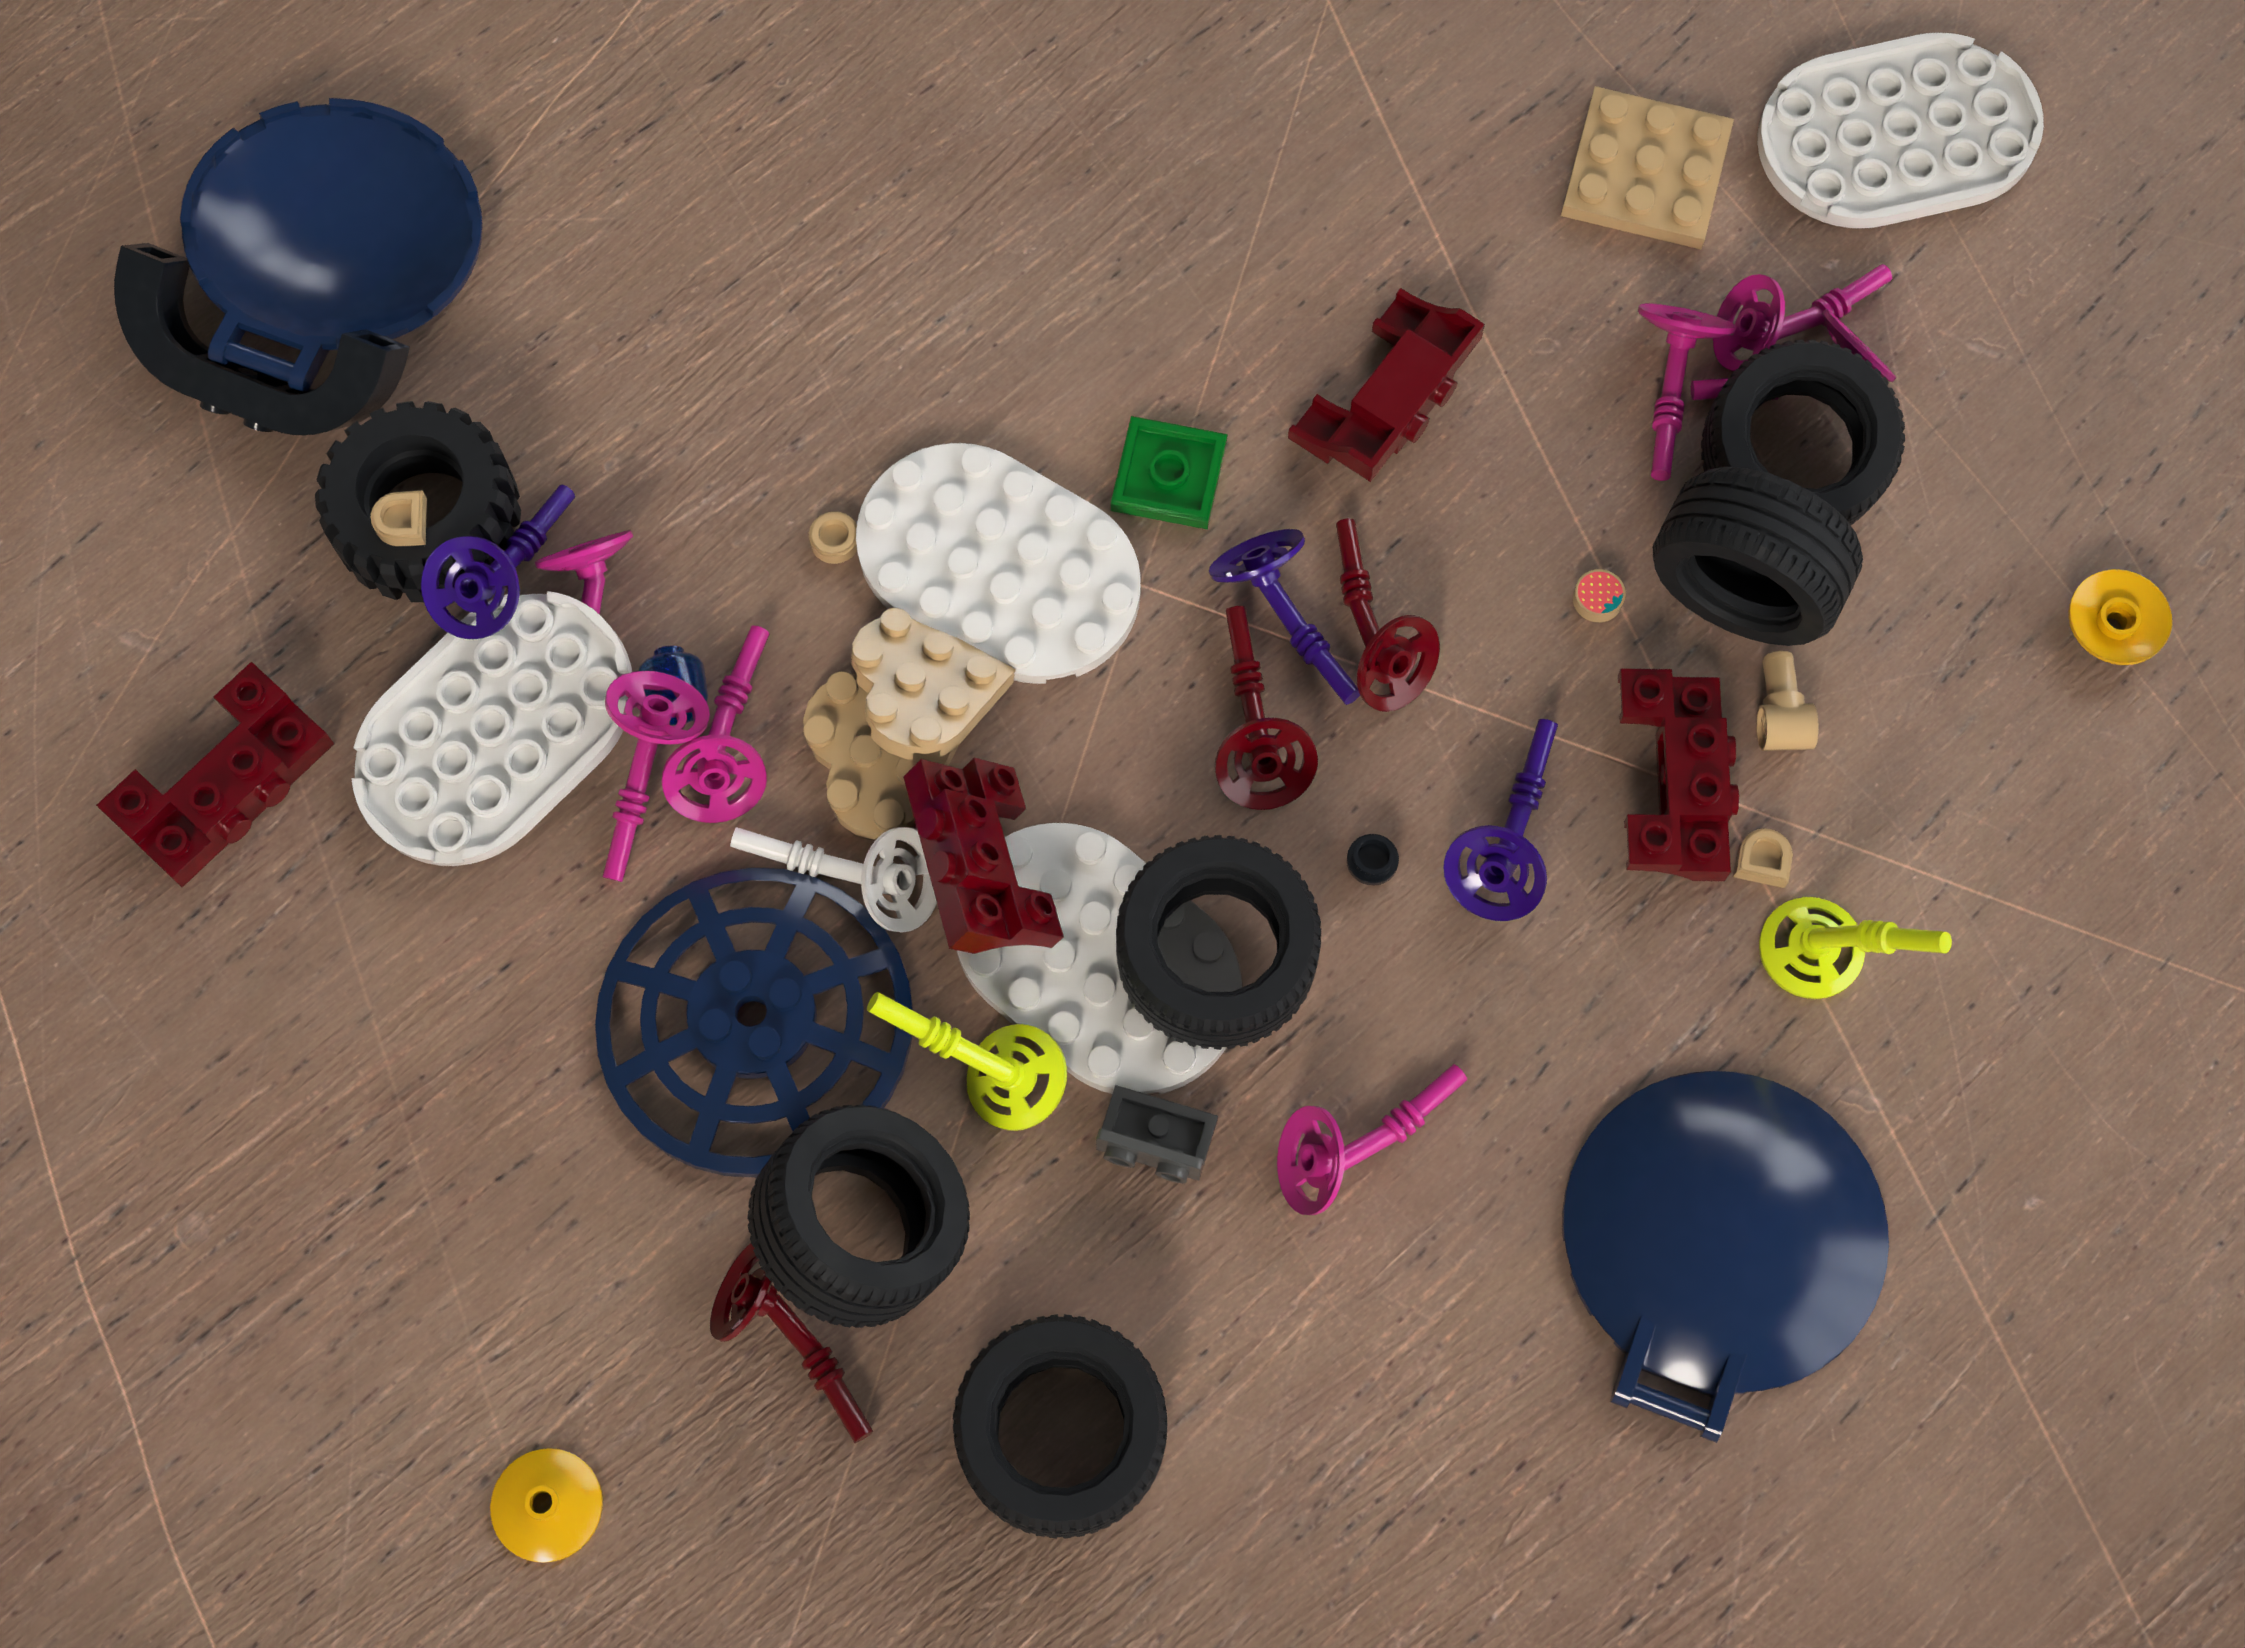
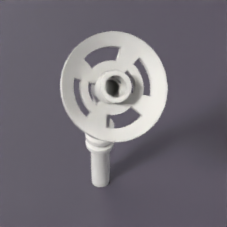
(876, 880)

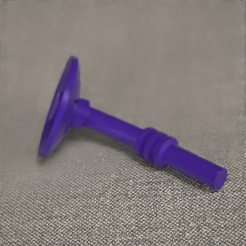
(1264, 572)
(482, 580)
(1512, 848)

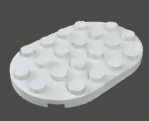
(1899, 130)
(999, 560)
(490, 732)
(1077, 983)

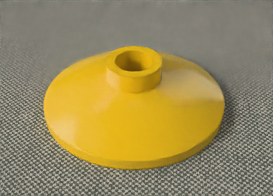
(2130, 601)
(567, 1523)

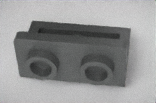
(1156, 1134)

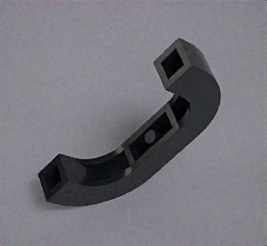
(153, 320)

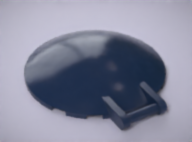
(327, 230)
(1723, 1239)

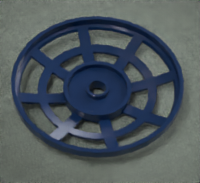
(742, 1049)

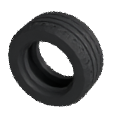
(1833, 378)
(1758, 556)
(1218, 868)
(820, 1273)
(1033, 1349)

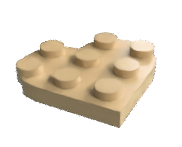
(923, 684)
(863, 779)

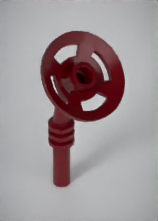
(1386, 654)
(1260, 746)
(760, 1297)

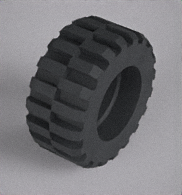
(400, 447)

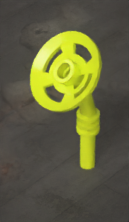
(1824, 944)
(1000, 1069)

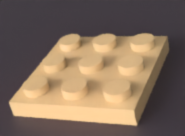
(1647, 167)

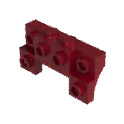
(1400, 393)
(1692, 775)
(227, 786)
(970, 858)

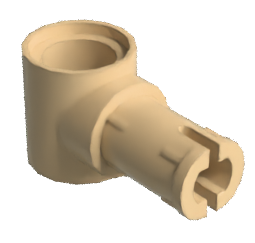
(1784, 717)

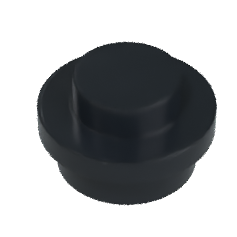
(1372, 859)

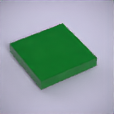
(1169, 472)

